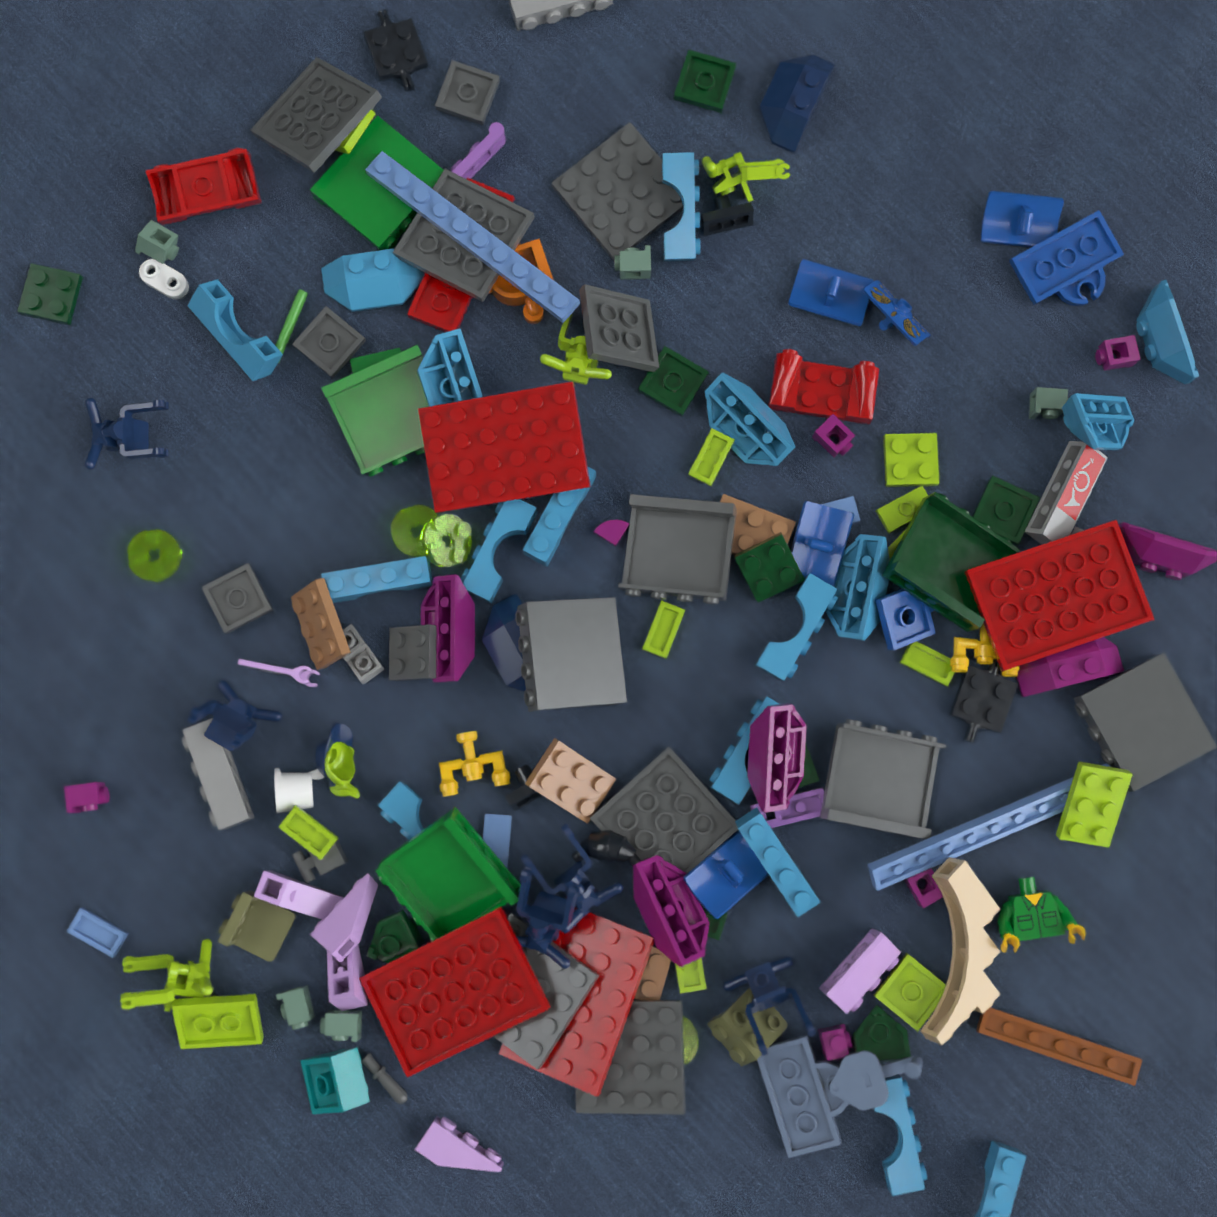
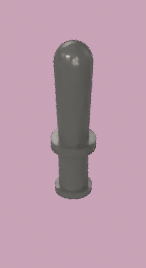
(391, 1086)

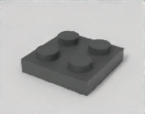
(467, 92)
(329, 342)
(237, 598)
(412, 653)

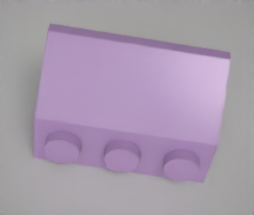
(861, 971)

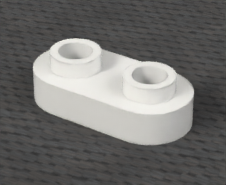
(162, 277)

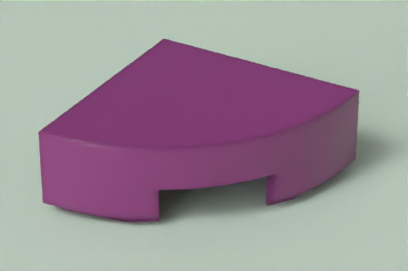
(612, 530)

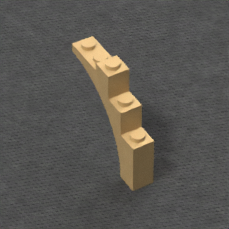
(972, 950)

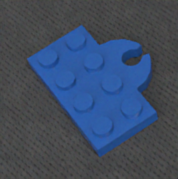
(1068, 261)

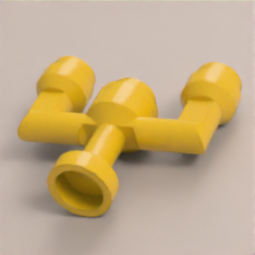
(982, 652)
(472, 767)

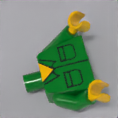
(1034, 916)

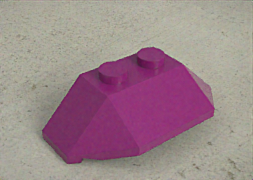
(1165, 553)
(453, 613)
(1070, 667)
(776, 756)
(670, 910)

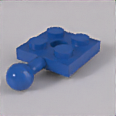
(895, 631)

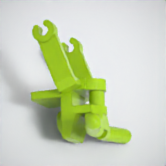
(746, 171)
(577, 365)
(182, 980)

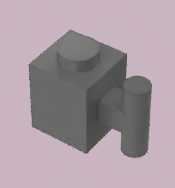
(331, 861)

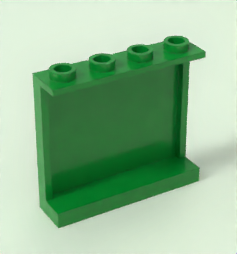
(362, 200)
(381, 410)
(448, 876)

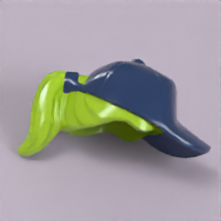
(336, 761)

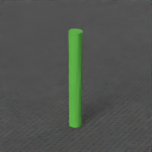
(291, 320)

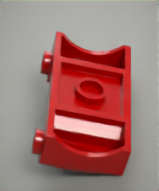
(203, 185)
(823, 388)

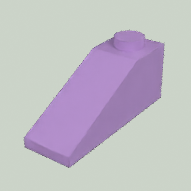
(344, 982)

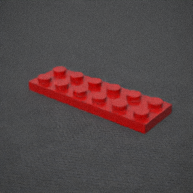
(440, 303)

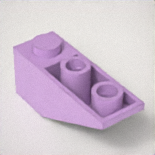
(295, 895)
(345, 924)
(451, 1148)

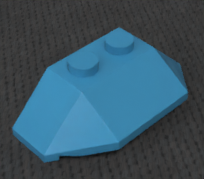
(370, 280)
(1165, 336)
(448, 371)
(746, 418)
(1098, 420)
(858, 586)

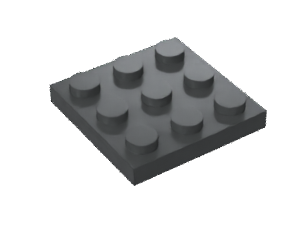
(618, 328)

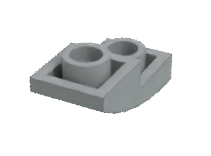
(361, 657)

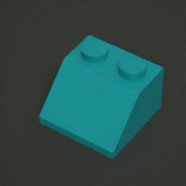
(335, 1081)

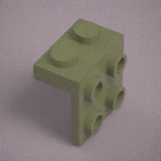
(256, 926)
(736, 1033)

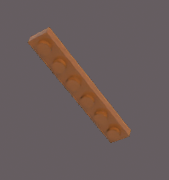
(1059, 1045)

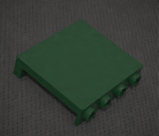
(938, 551)

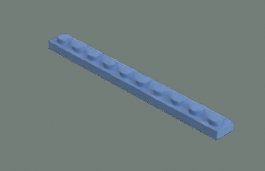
(473, 237)
(969, 835)

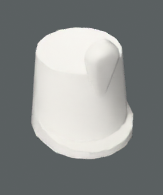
(294, 789)

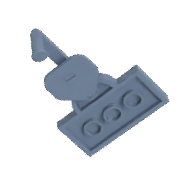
(806, 1100)

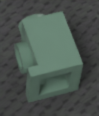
(157, 242)
(634, 263)
(1047, 402)
(296, 1006)
(342, 1024)

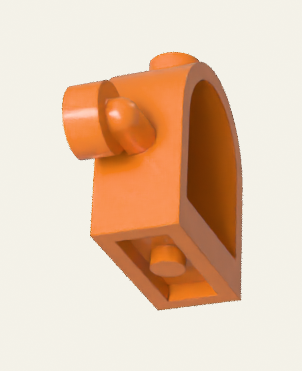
(511, 296)

